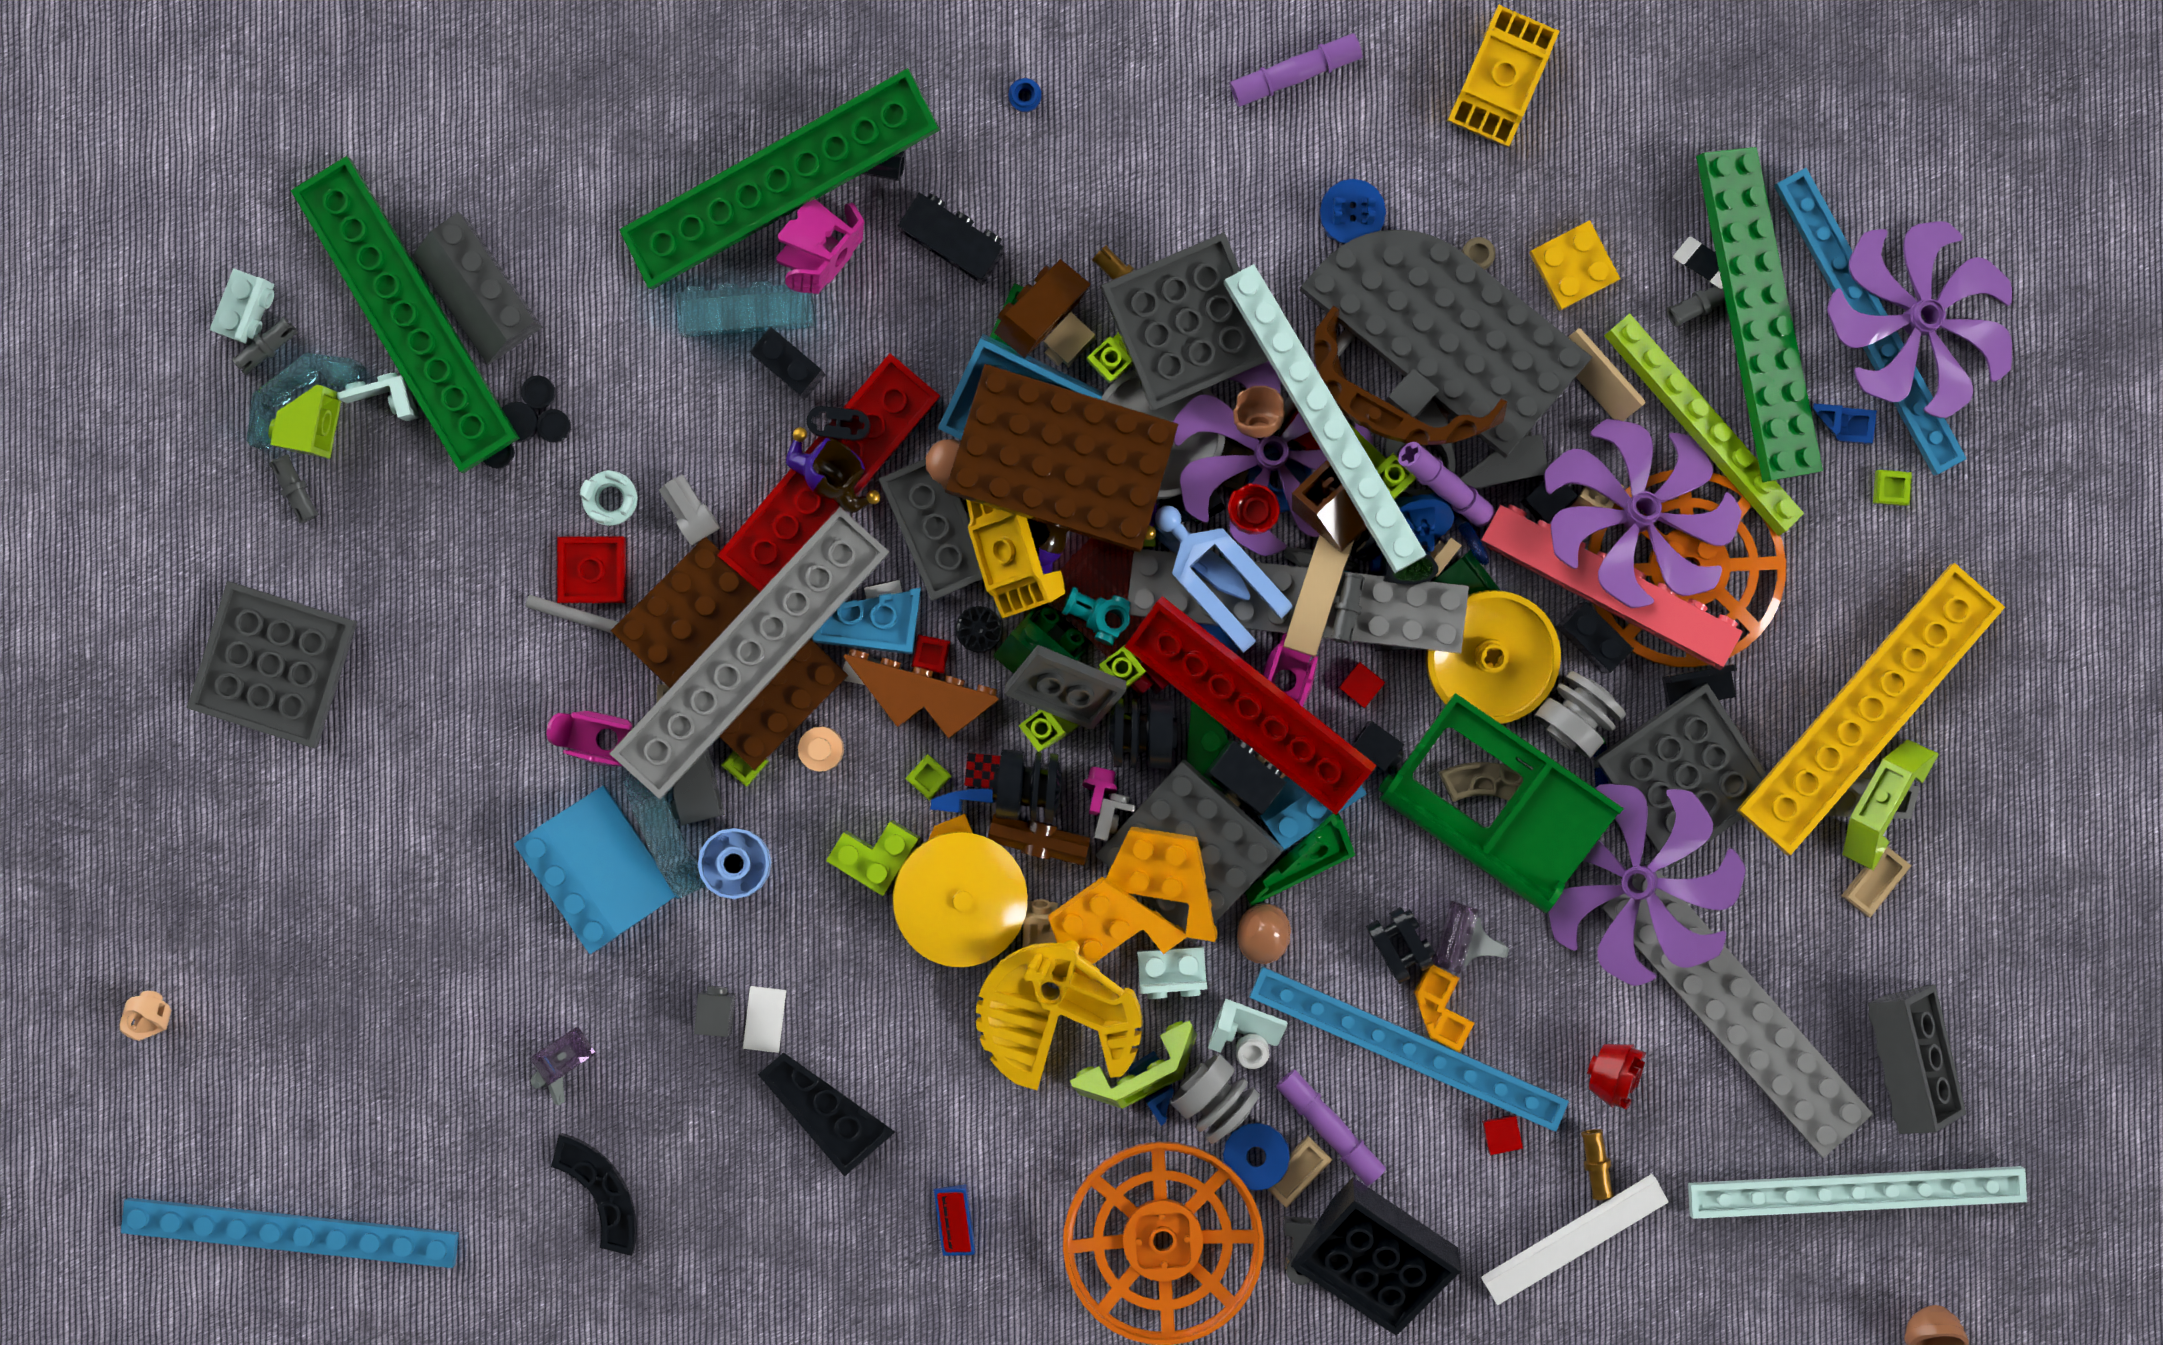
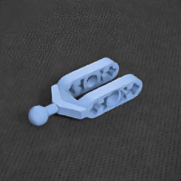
(1193, 548)

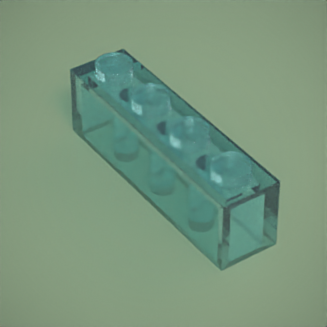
(743, 309)

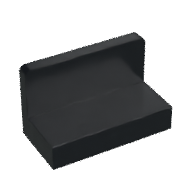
(1719, 681)

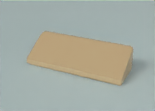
(1606, 382)

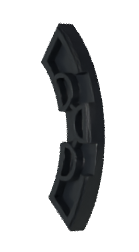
(606, 1187)

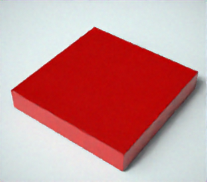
(591, 569)

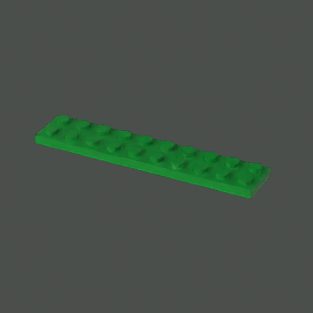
(779, 179)
(1759, 313)
(405, 314)

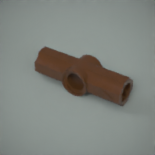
(1040, 840)

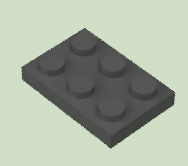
(1065, 687)

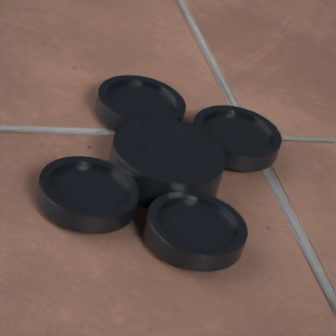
(551, 425)

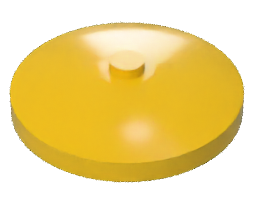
(1505, 657)
(960, 899)

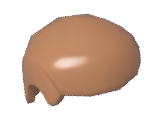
(1259, 411)
(941, 460)

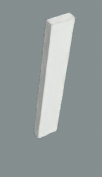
(1574, 1239)

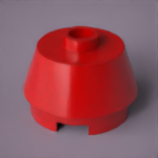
(1616, 1073)

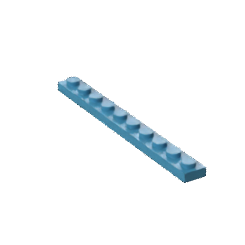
(1832, 257)
(1409, 1048)
(289, 1232)

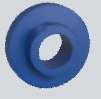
(1024, 85)

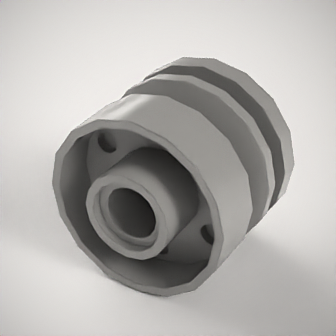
(1576, 719)
(1220, 1103)

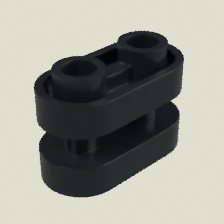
(1405, 925)

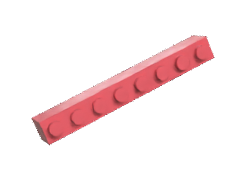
(1668, 617)

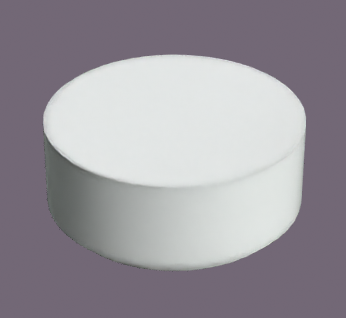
(1252, 1051)

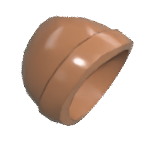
(1263, 933)
(1935, 1327)

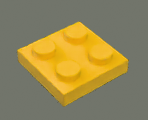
(1574, 265)

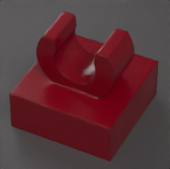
(1148, 680)

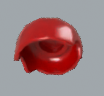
(1253, 509)

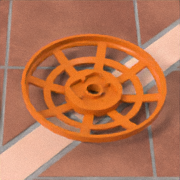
(1706, 556)
(1165, 1263)

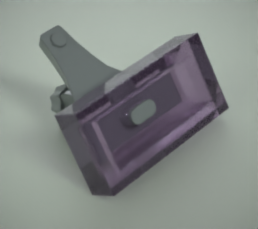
(1465, 939)
(558, 1060)

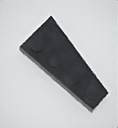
(829, 1117)

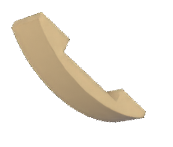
(1316, 598)

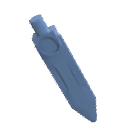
(1211, 568)

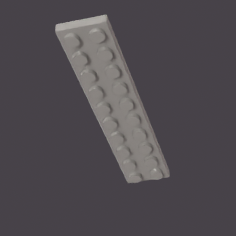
(1391, 613)
(749, 653)
(1752, 1029)

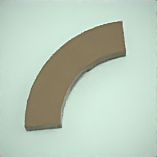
(1480, 779)

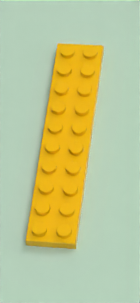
(1870, 709)

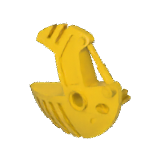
(1023, 1011)

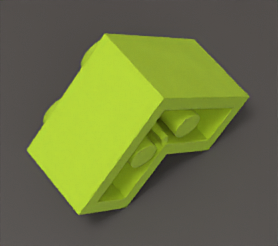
(874, 865)

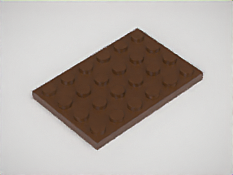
(1062, 458)
(689, 613)

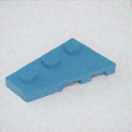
(874, 623)

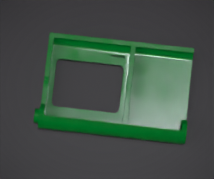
(1539, 831)

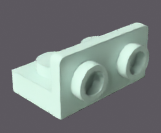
(243, 307)
(1172, 972)

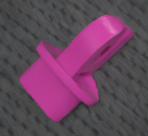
(1100, 782)

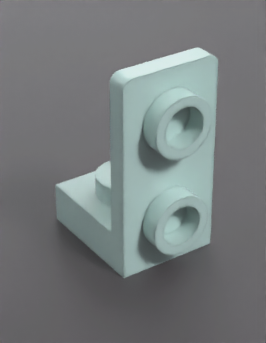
(400, 402)
(1242, 1019)

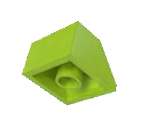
(307, 423)

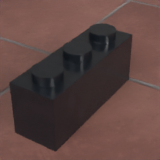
(952, 237)

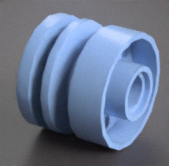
(714, 868)

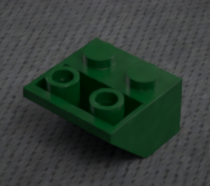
(1043, 628)

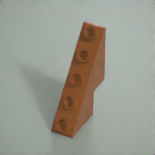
(907, 693)

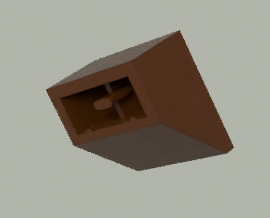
(1328, 508)

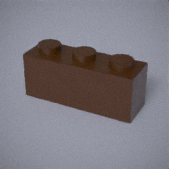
(1041, 307)

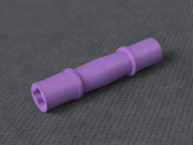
(1296, 69)
(1446, 484)
(1330, 1127)

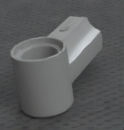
(692, 516)

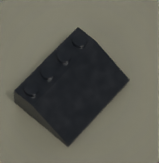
(1377, 1257)

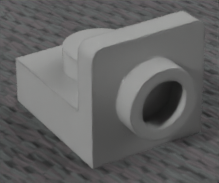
(1107, 820)

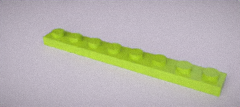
(1703, 424)

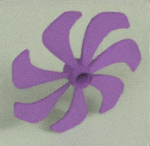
(1970, 278)
(1204, 475)
(1616, 571)
(1714, 891)

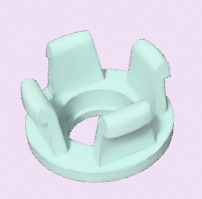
(591, 491)

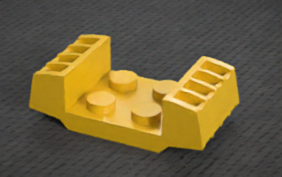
(1503, 76)
(1010, 561)

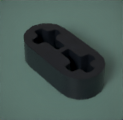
(839, 415)

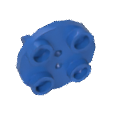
(1336, 210)
(1427, 517)

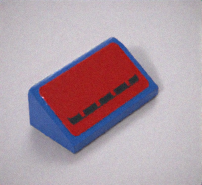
(955, 1220)

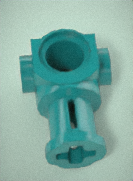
(1094, 614)

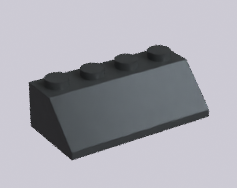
(475, 288)
(1917, 1060)

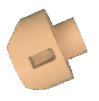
(820, 749)
(150, 1015)

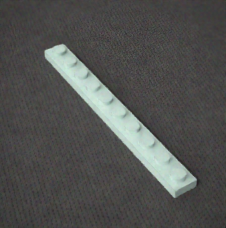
(1324, 418)
(1857, 1192)

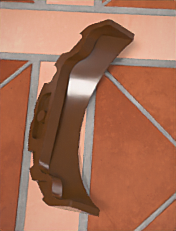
(1379, 415)

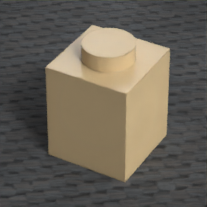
(1068, 341)

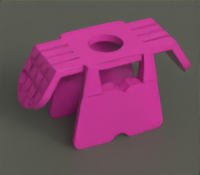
(812, 248)
(1296, 662)
(581, 732)

